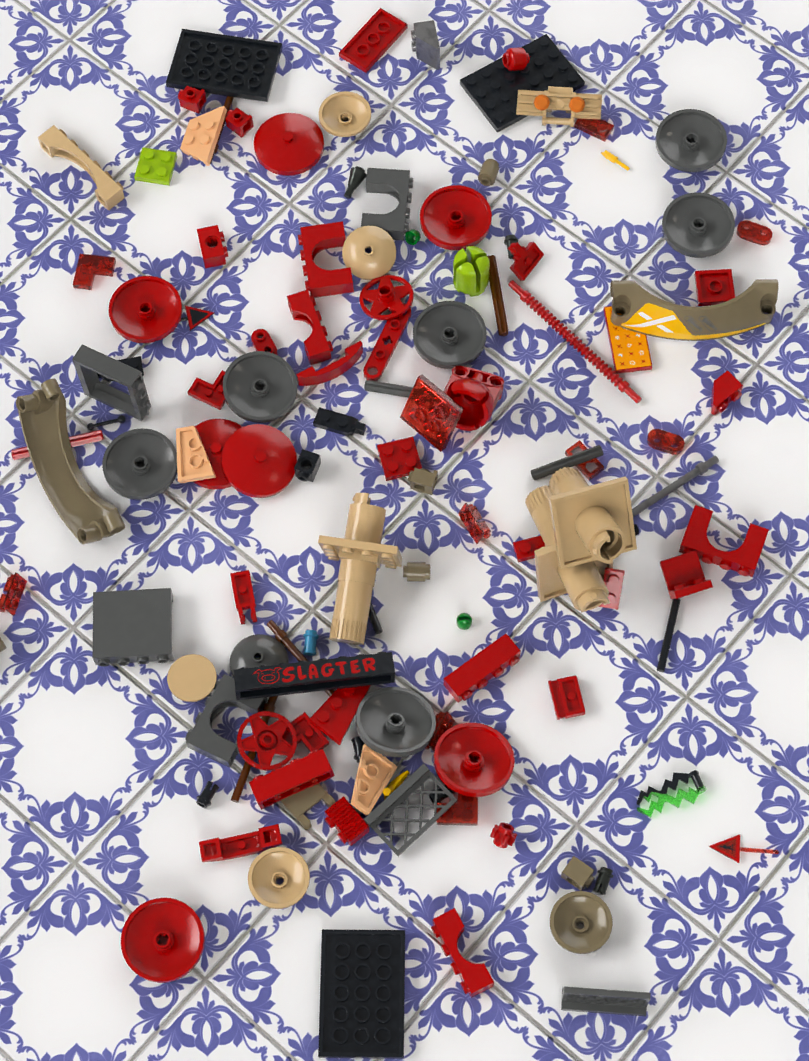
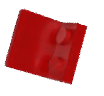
(684, 575)

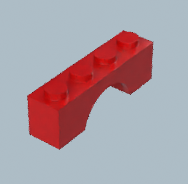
(302, 309)
(474, 976)

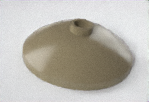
(585, 909)

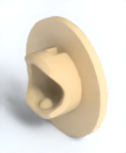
(191, 678)

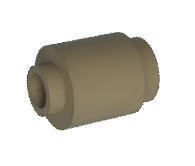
(488, 172)
(417, 571)

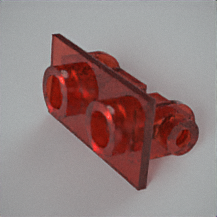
(470, 515)
(14, 587)
(443, 722)

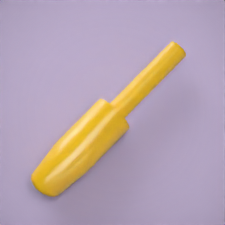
(613, 159)

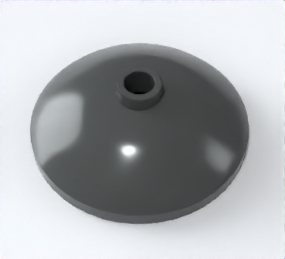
(263, 645)

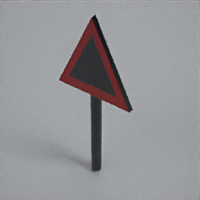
(195, 316)

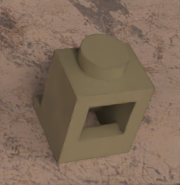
(423, 480)

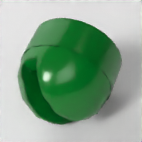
(410, 235)
(464, 624)

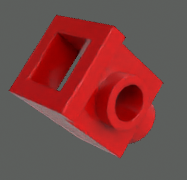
(192, 99)
(239, 121)

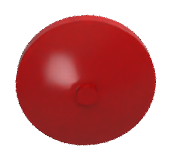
(288, 144)
(455, 217)
(145, 309)
(214, 436)
(258, 460)
(473, 759)
(162, 940)

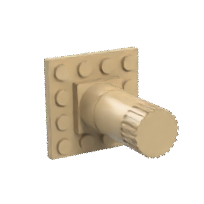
(591, 519)
(359, 557)
(581, 582)

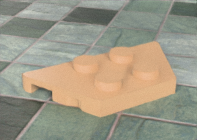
(203, 135)

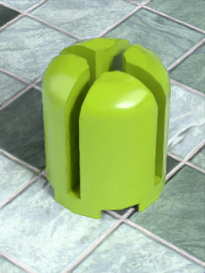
(471, 271)

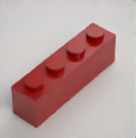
(481, 668)
(291, 779)

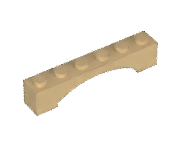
(56, 143)

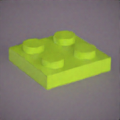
(155, 166)

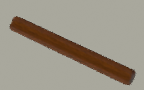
(497, 297)

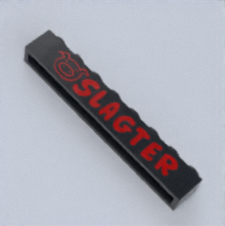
(314, 675)

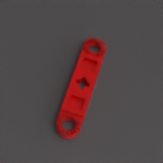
(382, 353)

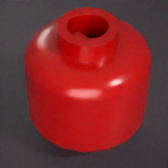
(515, 59)

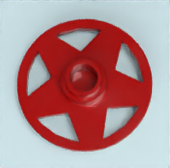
(386, 297)
(266, 740)

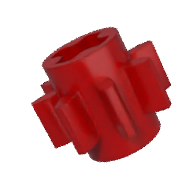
(503, 835)

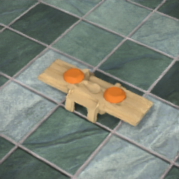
(559, 98)

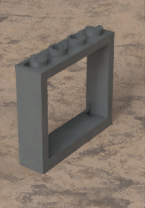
(90, 362)

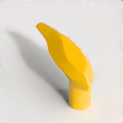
(395, 783)

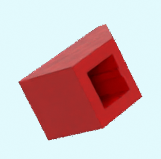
(724, 390)

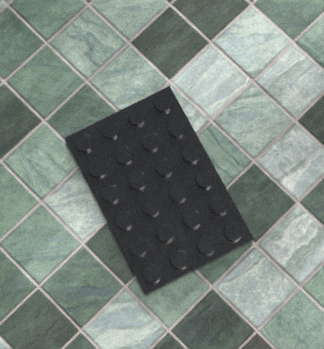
(224, 65)
(496, 88)
(362, 994)

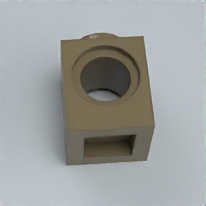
(578, 874)

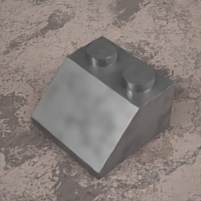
(426, 43)

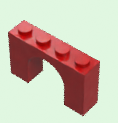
(322, 281)
(740, 560)

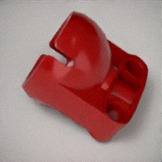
(476, 393)

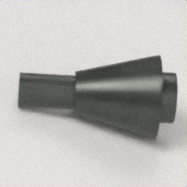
(356, 176)

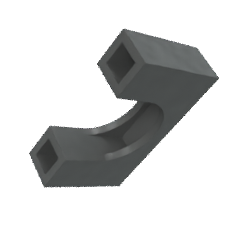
(397, 185)
(203, 738)

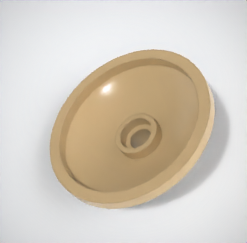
(345, 107)
(373, 264)
(270, 867)

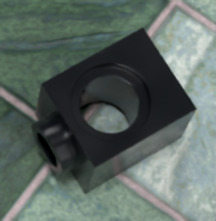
(307, 459)

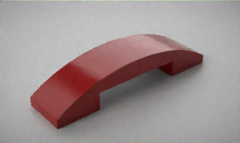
(311, 377)
(240, 845)

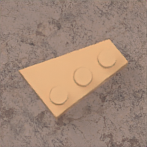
(191, 456)
(371, 779)

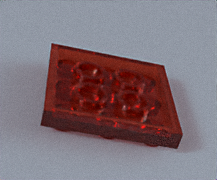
(431, 413)

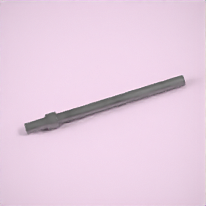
(700, 468)

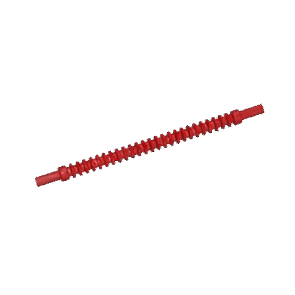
(622, 385)

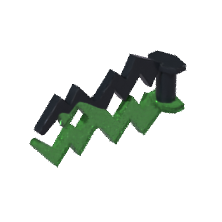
(663, 797)

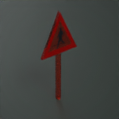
(731, 848)

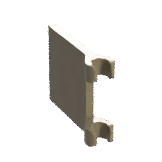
(303, 801)

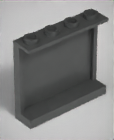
(132, 626)

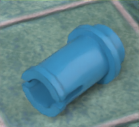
(310, 642)

